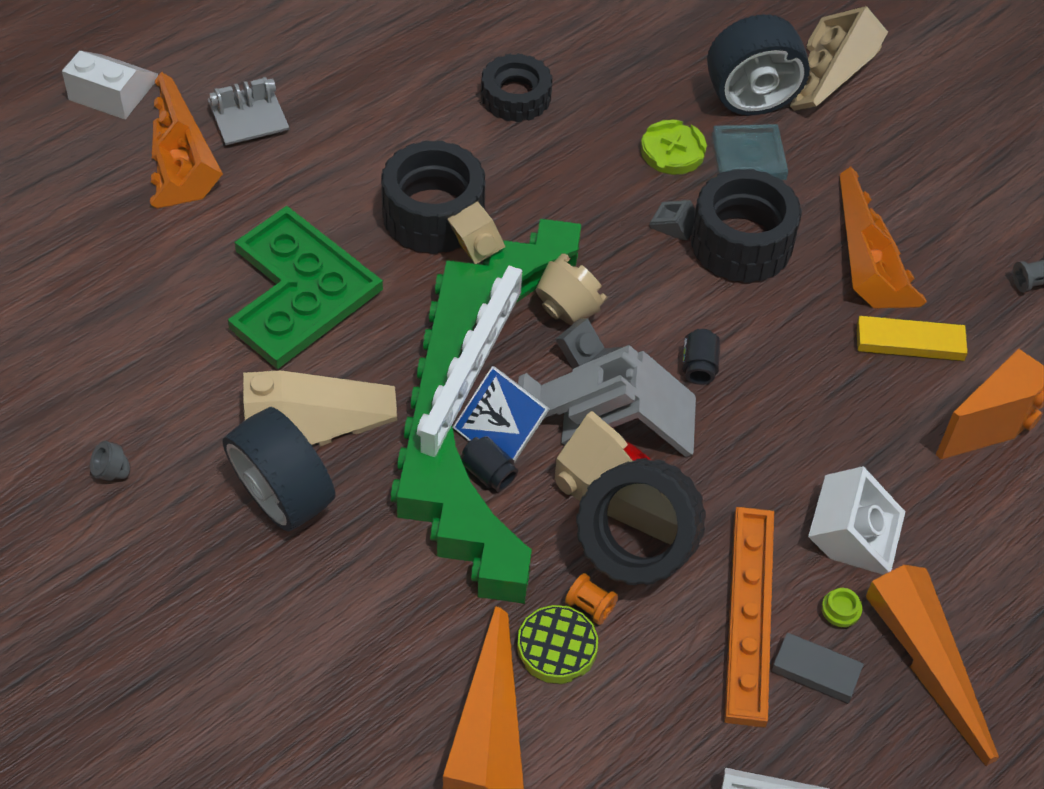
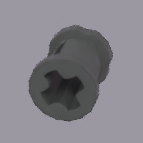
(1028, 274)

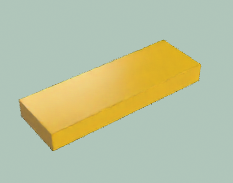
(911, 338)

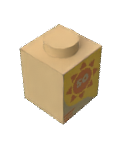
(476, 232)

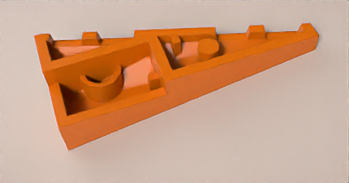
(183, 158)
(487, 737)

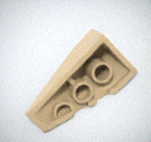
(320, 404)

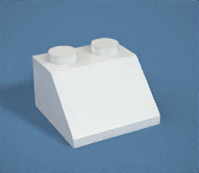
(106, 83)
(857, 521)

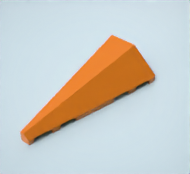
(873, 254)
(915, 616)

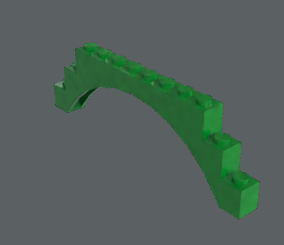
(439, 486)

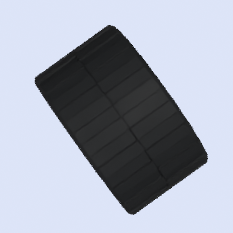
(424, 168)
(752, 197)
(608, 554)

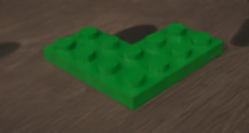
(313, 287)

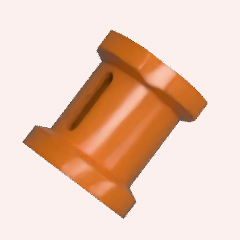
(591, 598)

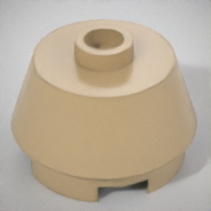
(569, 291)

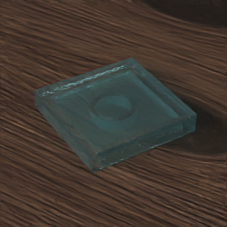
(750, 148)

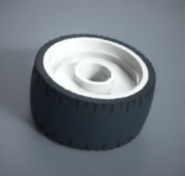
(758, 64)
(279, 468)

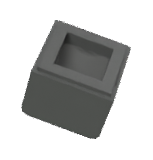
(674, 219)

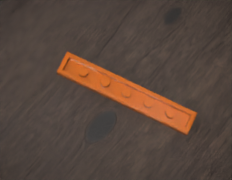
(750, 618)

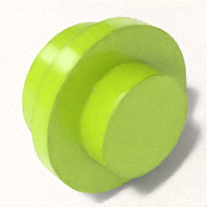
(842, 607)

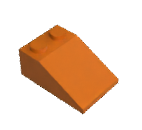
(997, 408)

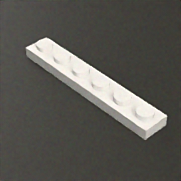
(465, 369)

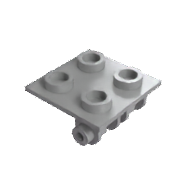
(247, 112)

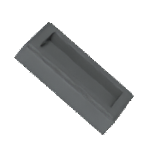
(817, 667)

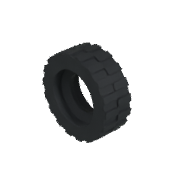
(516, 106)

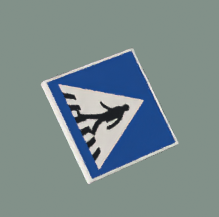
(502, 413)

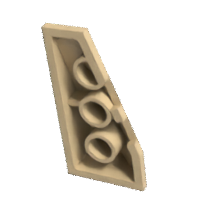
(837, 51)
(595, 450)

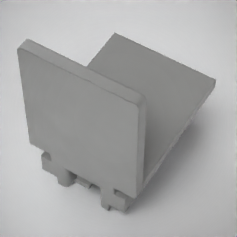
(619, 390)

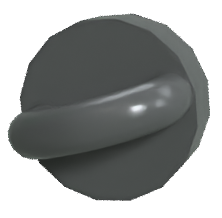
(109, 462)

